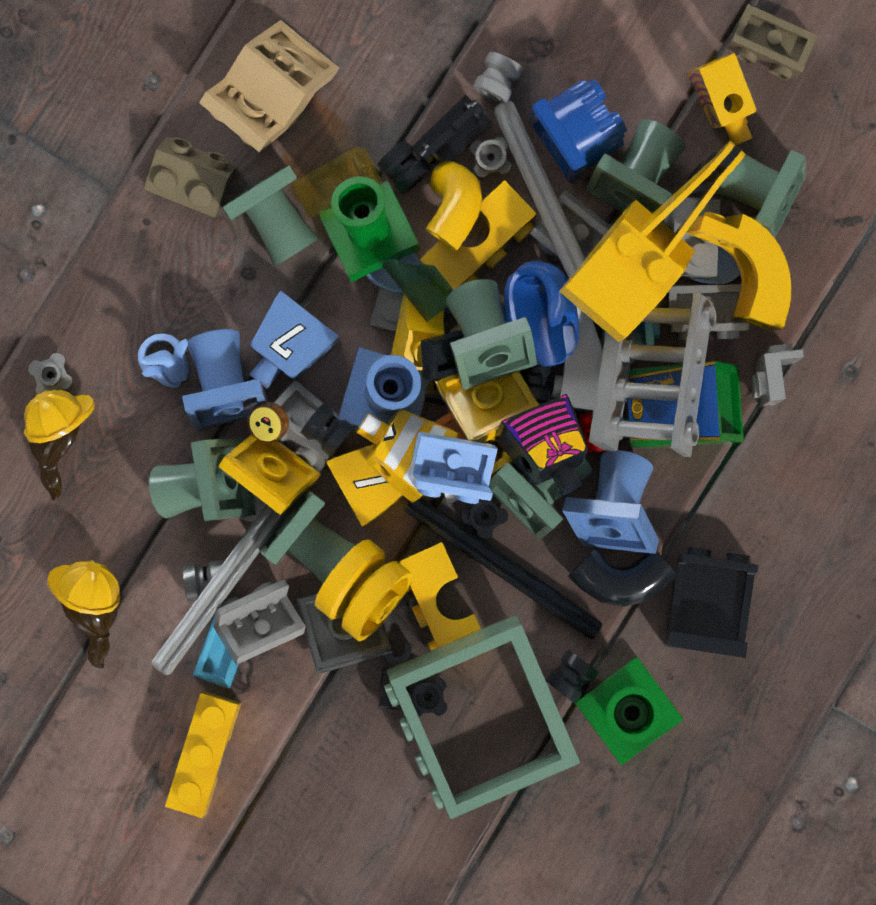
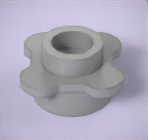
(498, 149)
(55, 364)

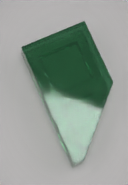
(421, 285)

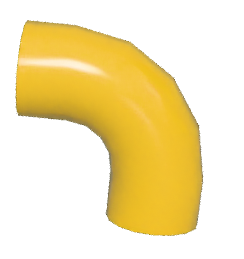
(459, 205)

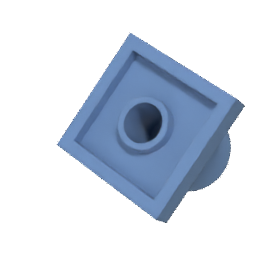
(366, 383)
(224, 392)
(615, 515)

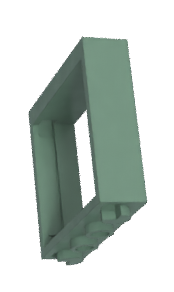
(451, 655)

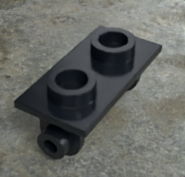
(452, 133)

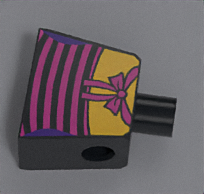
(546, 443)

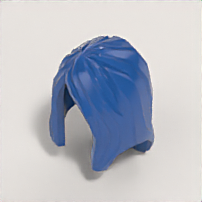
(552, 318)

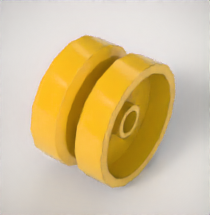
(363, 590)

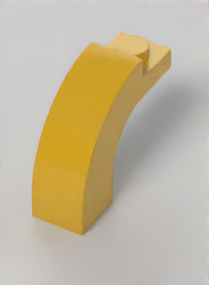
(761, 262)

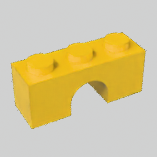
(506, 218)
(430, 572)
(202, 754)

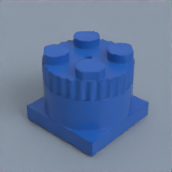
(578, 127)

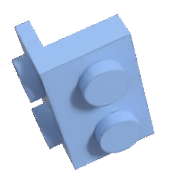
(452, 467)

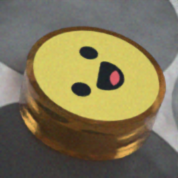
(268, 422)

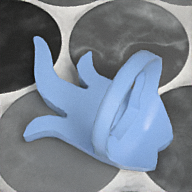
(172, 367)

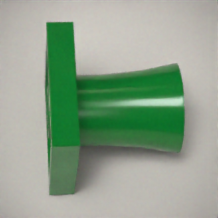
(367, 226)
(606, 706)

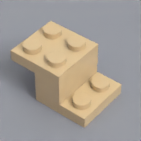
(269, 85)

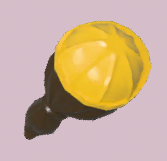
(51, 429)
(90, 601)

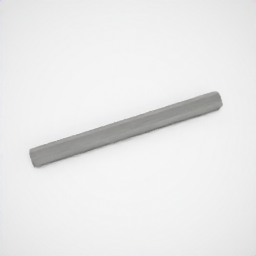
(539, 186)
(217, 589)

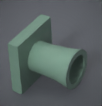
(643, 166)
(766, 188)
(274, 216)
(490, 344)
(201, 484)
(531, 502)
(307, 539)

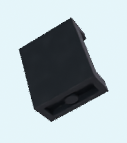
(711, 603)

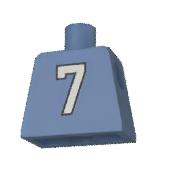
(289, 341)

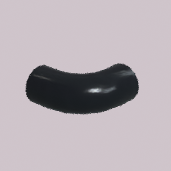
(622, 585)

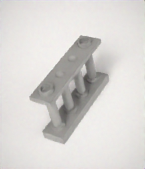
(615, 387)

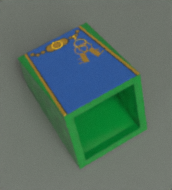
(718, 409)

